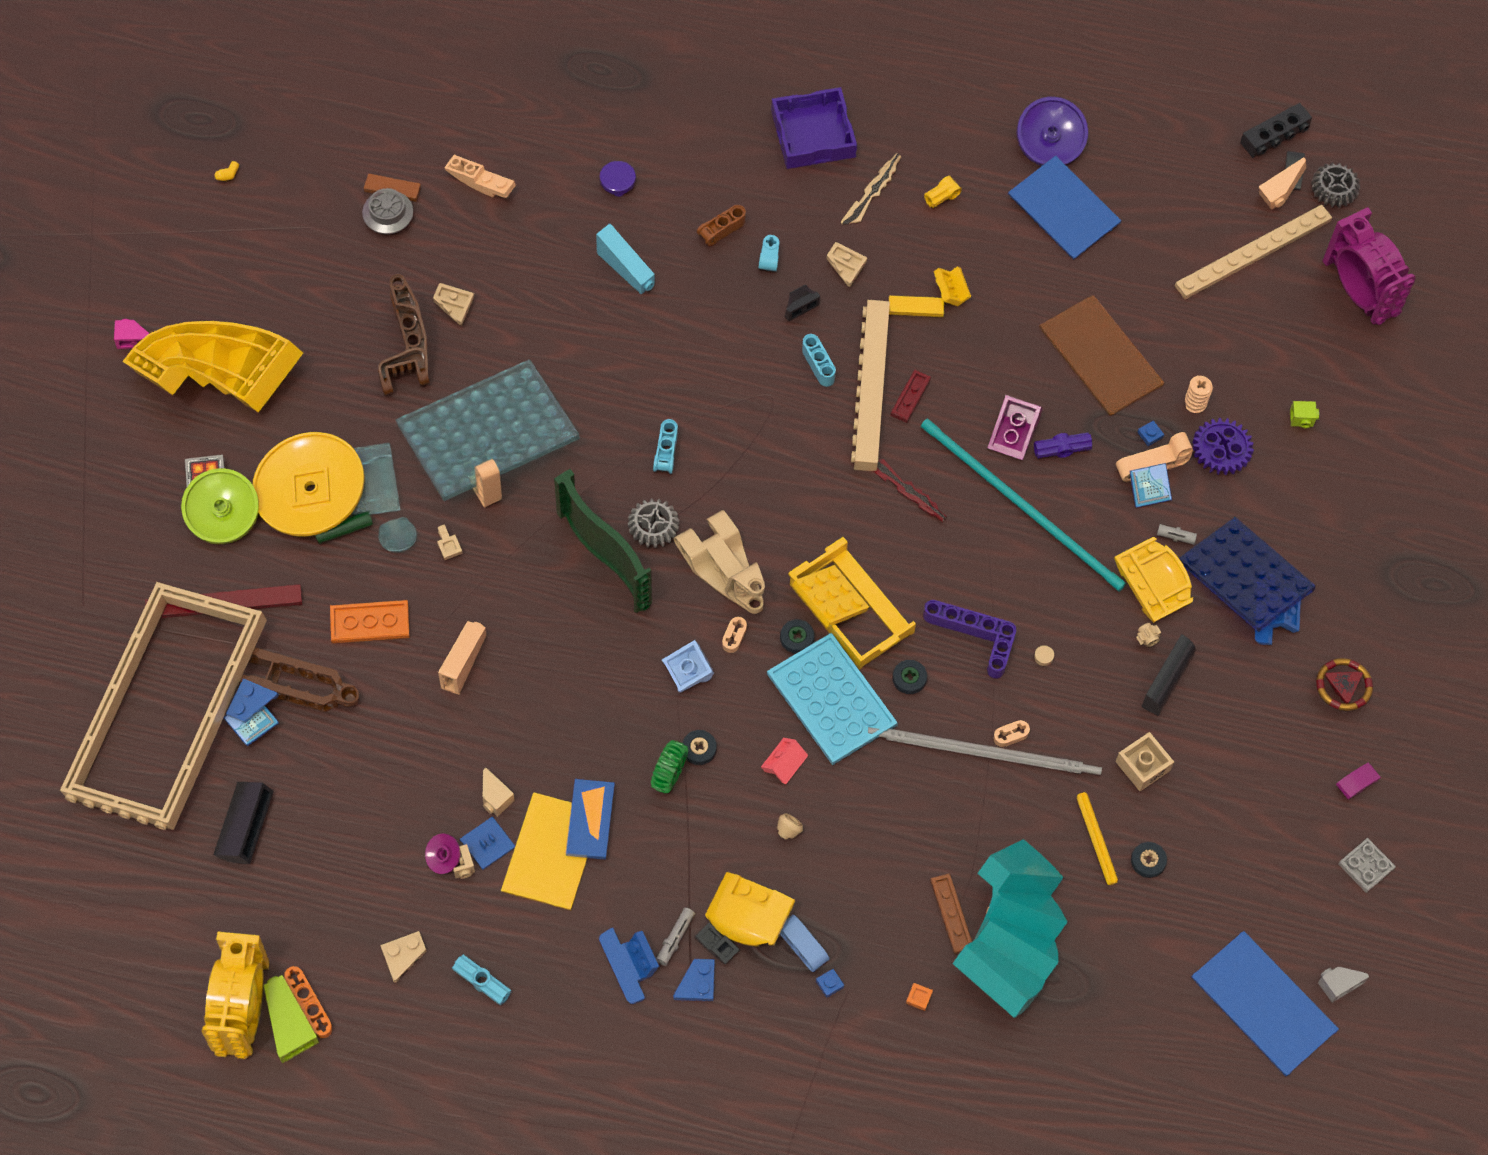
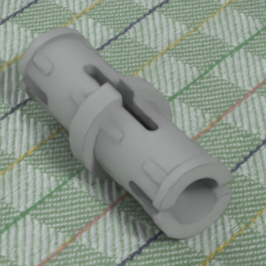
(1189, 536)

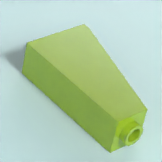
(288, 1021)

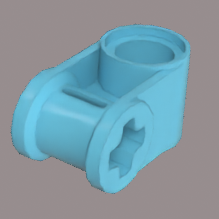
(769, 255)

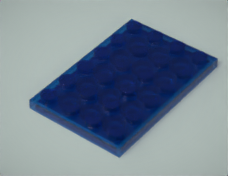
(1247, 574)

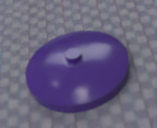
(1052, 129)

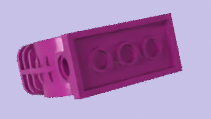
(1369, 267)

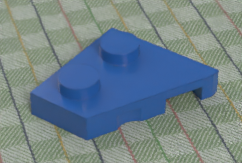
(249, 700)
(697, 982)

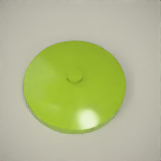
(220, 506)

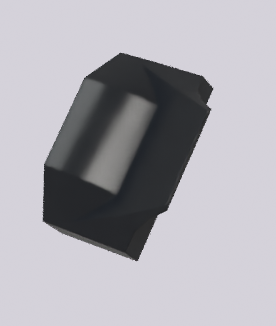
(801, 301)

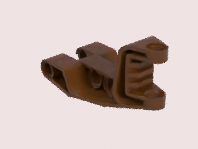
(415, 356)

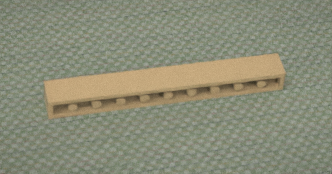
(871, 388)

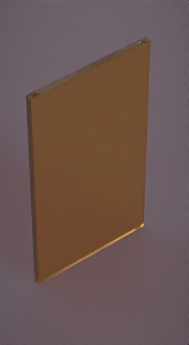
(1101, 355)

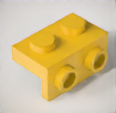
(952, 286)

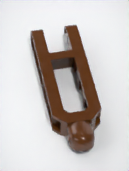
(343, 693)

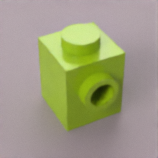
(1303, 414)

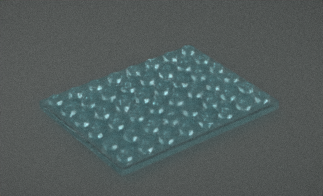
(499, 419)

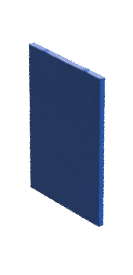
(1064, 207)

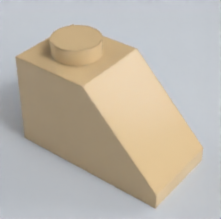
(495, 794)

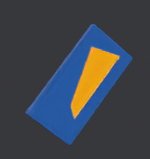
(590, 819)

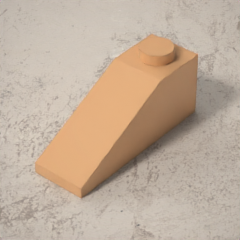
(1279, 187)

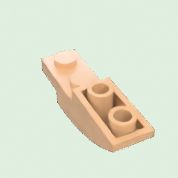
(478, 178)

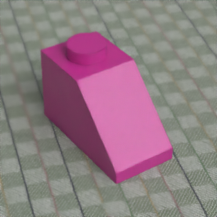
(128, 333)

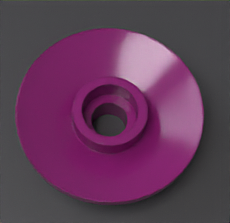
(436, 851)

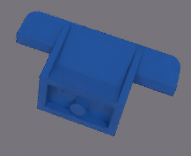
(1289, 620)
(630, 962)

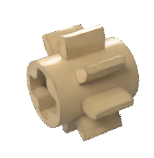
(1148, 635)

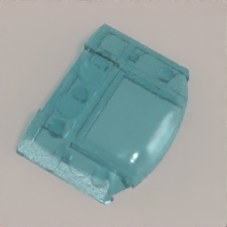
(380, 485)

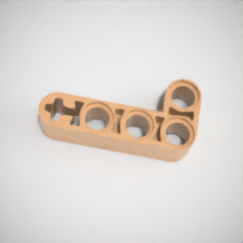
(1173, 454)
(488, 483)

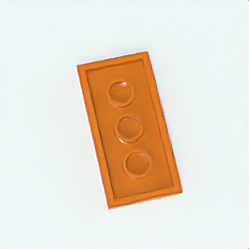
(369, 621)

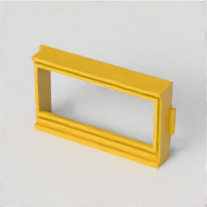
(868, 590)

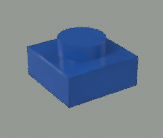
(1150, 433)
(829, 983)

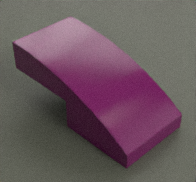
(1358, 780)

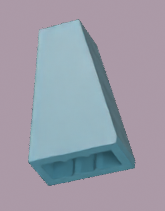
(624, 259)

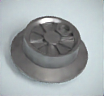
(387, 211)

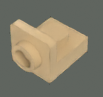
(466, 866)

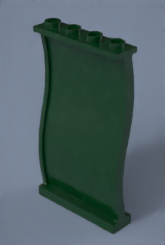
(603, 541)

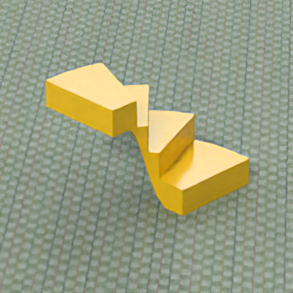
(226, 354)

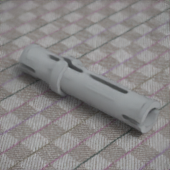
(671, 943)

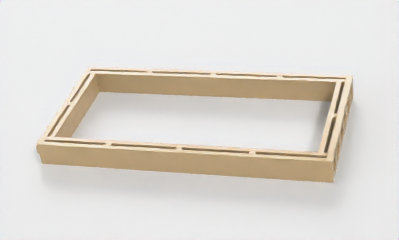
(160, 596)

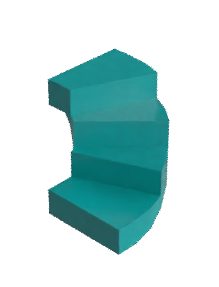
(1018, 935)

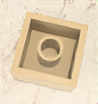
(1144, 761)

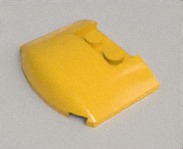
(1155, 578)
(748, 911)

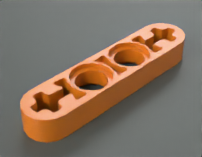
(307, 1002)

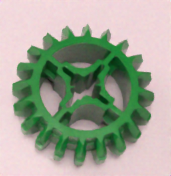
(669, 766)

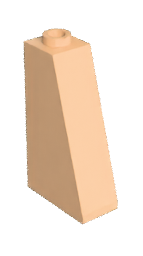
(462, 657)

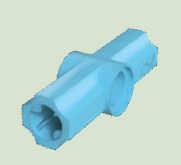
(491, 987)

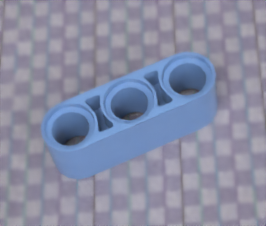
(803, 943)

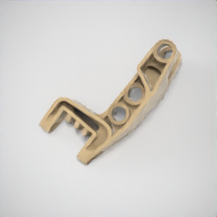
(723, 562)

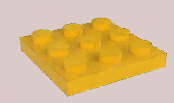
(830, 596)

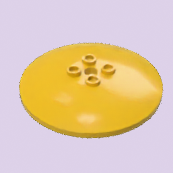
(306, 461)

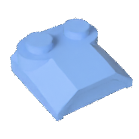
(688, 666)

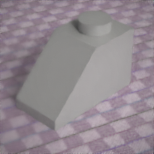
(1340, 982)

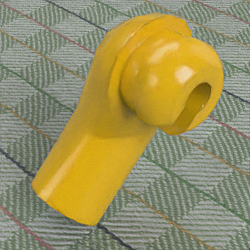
(227, 174)

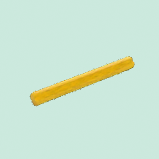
(1097, 838)

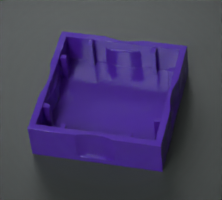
(813, 128)

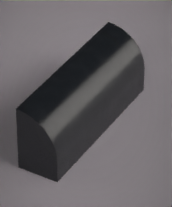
(1169, 675)
(243, 822)

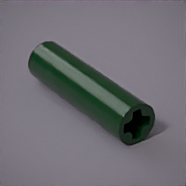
(348, 526)

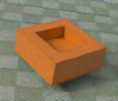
(919, 996)

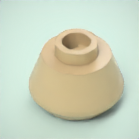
(789, 826)

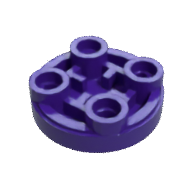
(617, 178)

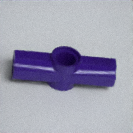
(1062, 445)

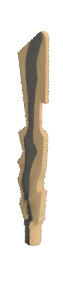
(858, 209)

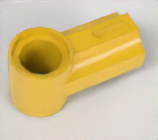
(946, 189)

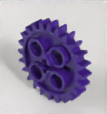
(1238, 442)

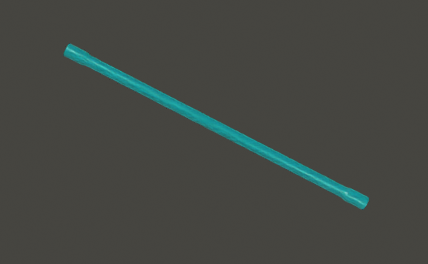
(1109, 576)

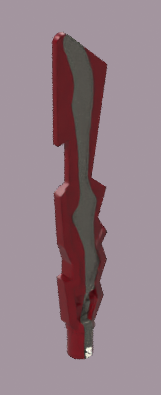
(908, 490)

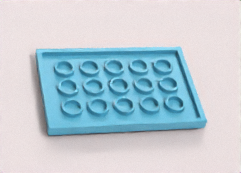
(831, 698)

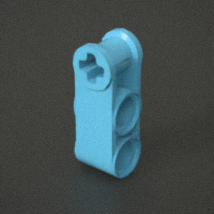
(665, 457)

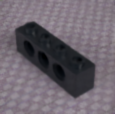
(1265, 135)

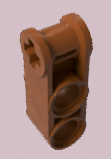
(713, 231)

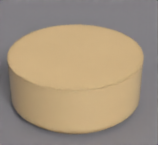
(1044, 655)

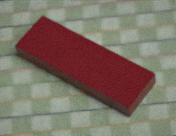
(910, 396)

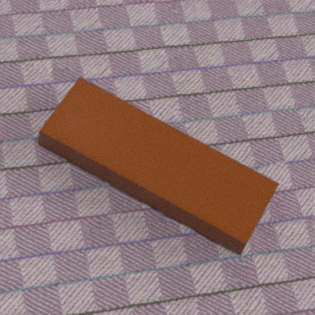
(376, 182)

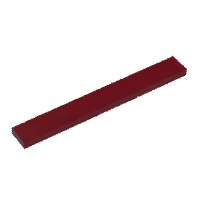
(249, 598)

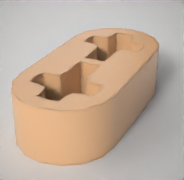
(730, 632)
(1009, 730)

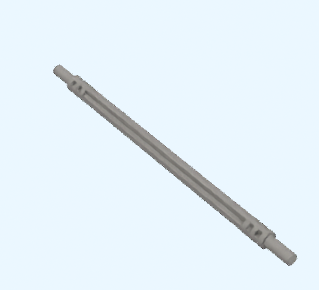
(987, 751)

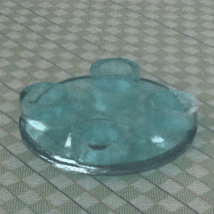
(397, 535)

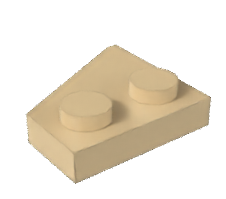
(846, 262)
(453, 301)
(403, 953)

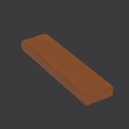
(951, 912)

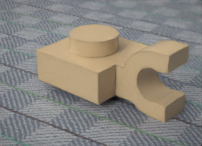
(448, 544)

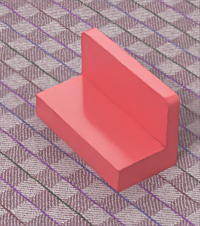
(785, 759)

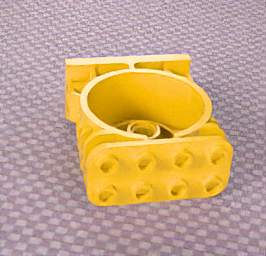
(235, 995)

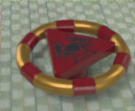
(1344, 684)

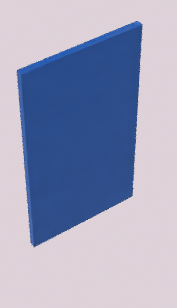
(1264, 1003)

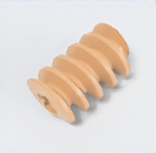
(1198, 394)

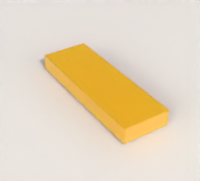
(916, 306)

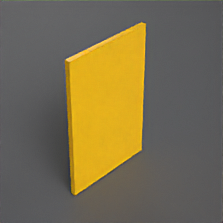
(539, 861)

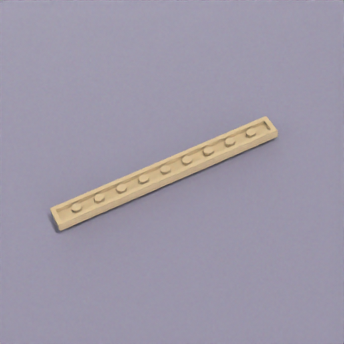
(1253, 252)

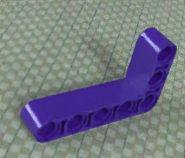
(977, 629)

